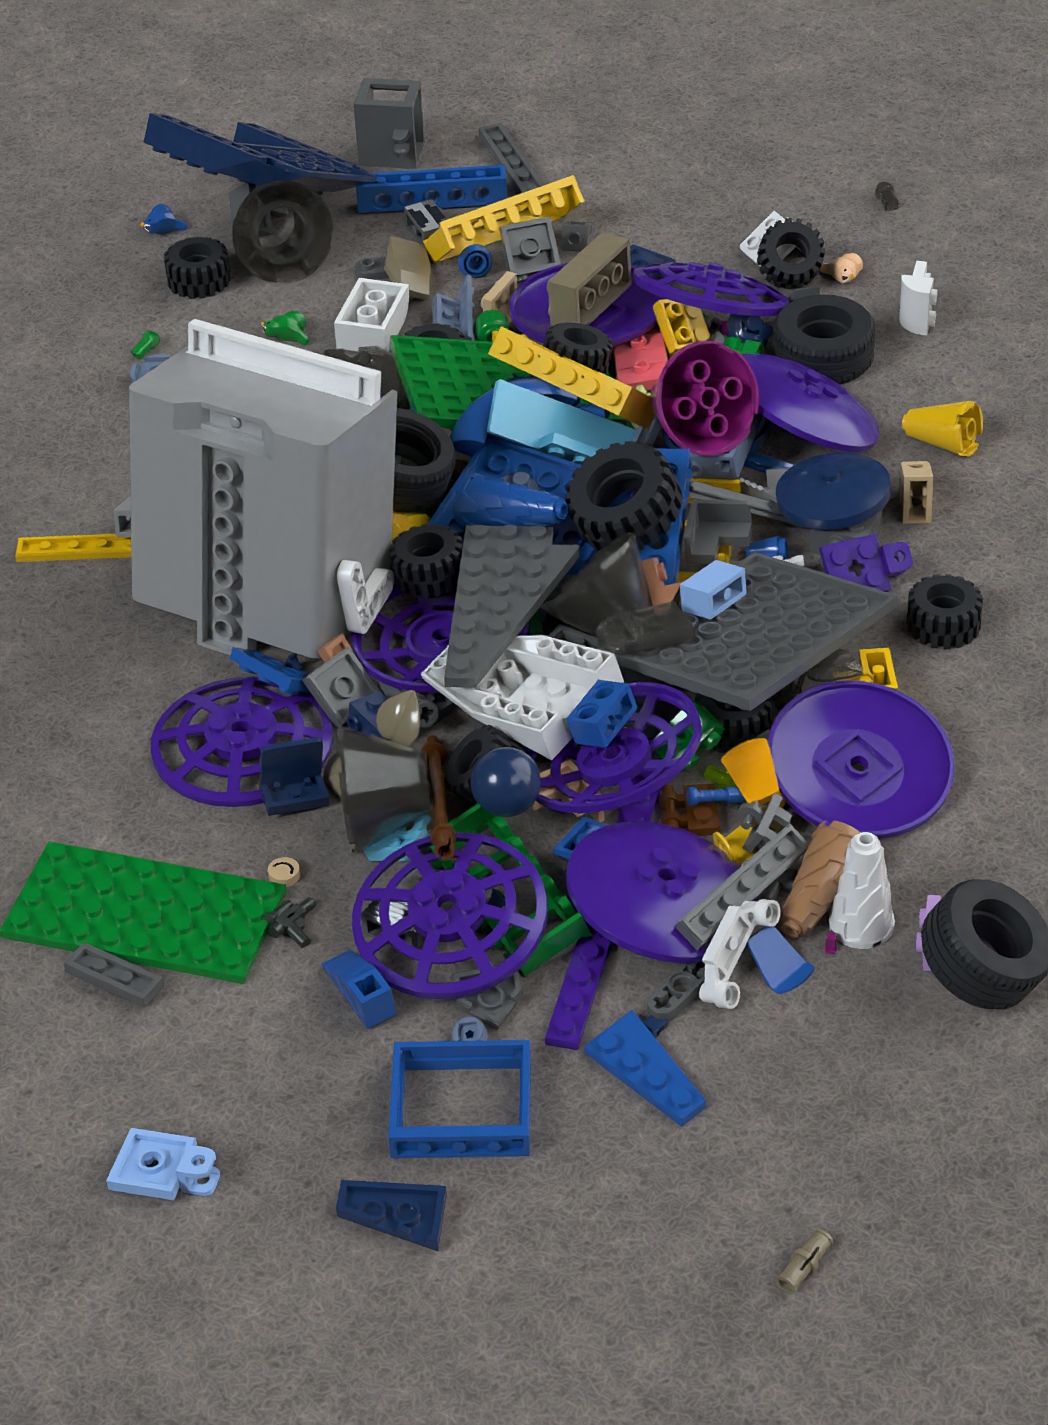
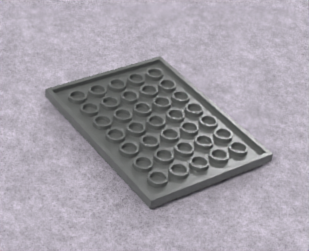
(766, 637)

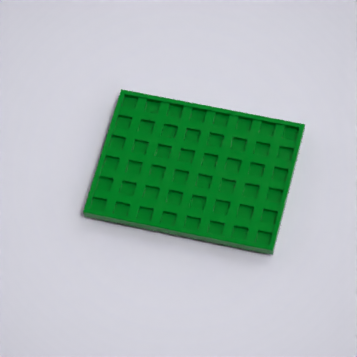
(450, 374)

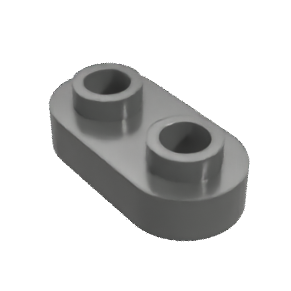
(371, 268)

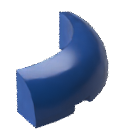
(471, 427)

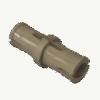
(804, 1261)

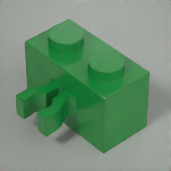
(710, 735)

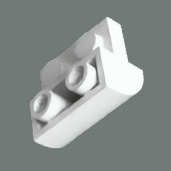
(917, 300)

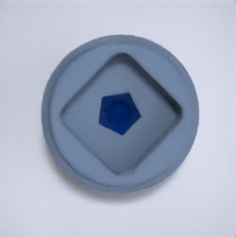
(469, 1030)

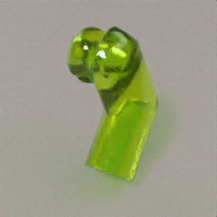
(719, 777)

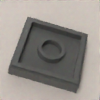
(338, 683)

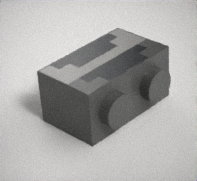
(423, 219)

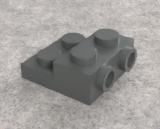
(529, 247)

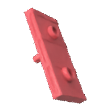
(640, 359)

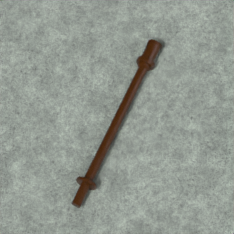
(442, 834)

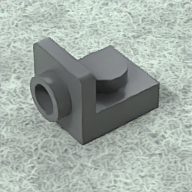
(575, 235)

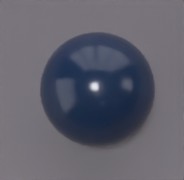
(505, 782)

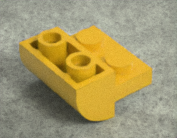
(679, 324)

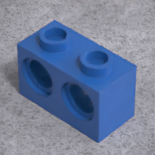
(601, 713)

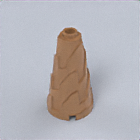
(816, 879)

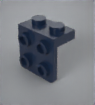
(292, 776)

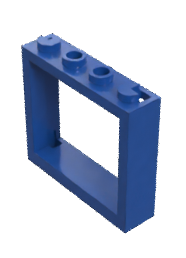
(459, 1140)

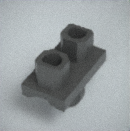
(760, 819)

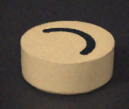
(284, 871)

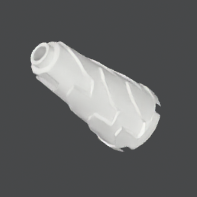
(863, 902)

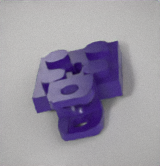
(876, 562)

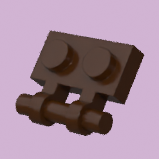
(699, 819)

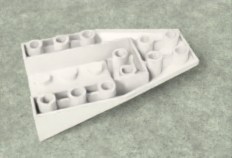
(531, 689)

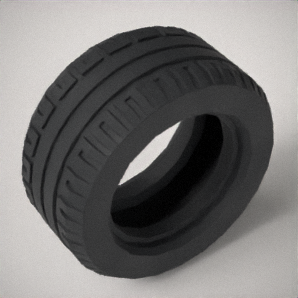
(434, 453)

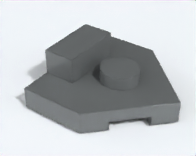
(493, 1004)

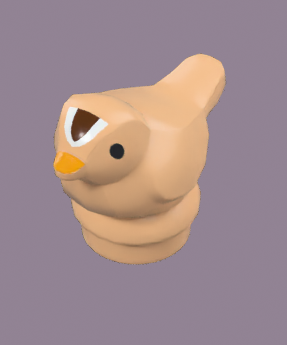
(843, 268)

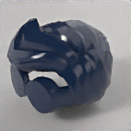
(749, 328)

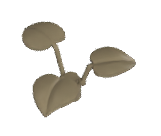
(396, 720)

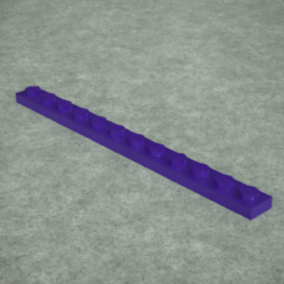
(590, 955)

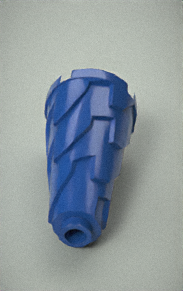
(500, 503)

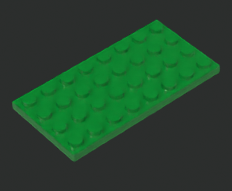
(144, 911)

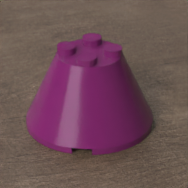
(706, 398)

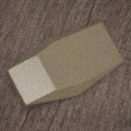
(409, 264)

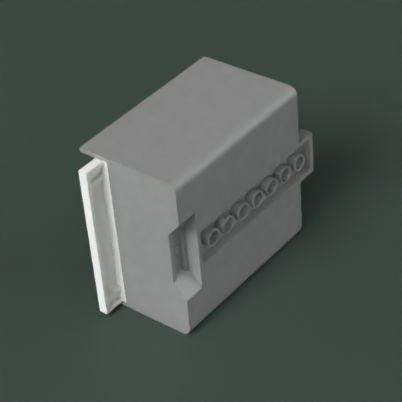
(256, 485)

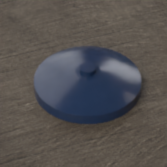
(833, 490)

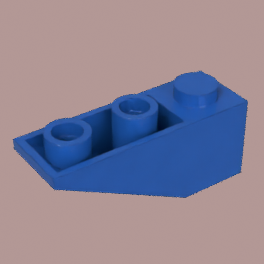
(361, 987)

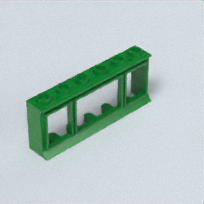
(573, 926)

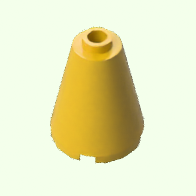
(946, 426)

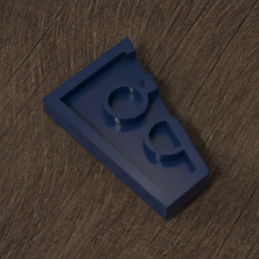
(396, 1209)

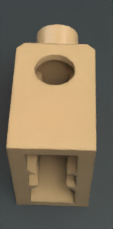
(916, 482)

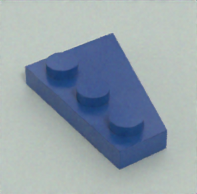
(270, 670)

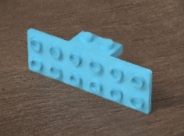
(550, 424)

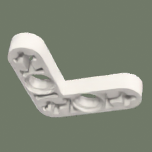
(360, 599)

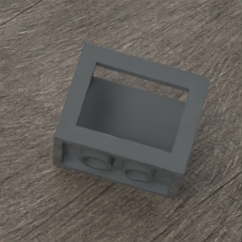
(386, 130)

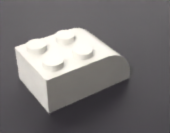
(371, 314)

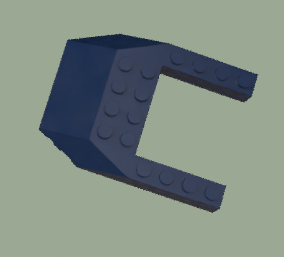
(254, 155)

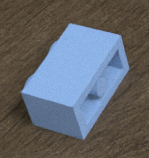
(713, 589)

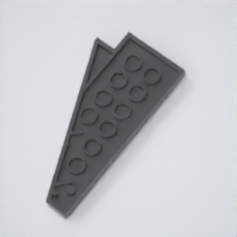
(499, 588)

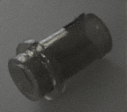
(885, 192)

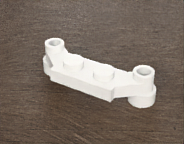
(727, 947)

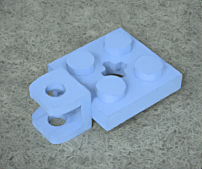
(176, 1166)

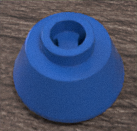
(475, 261)

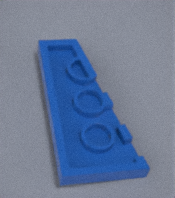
(643, 1064)

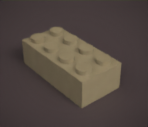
(590, 281)

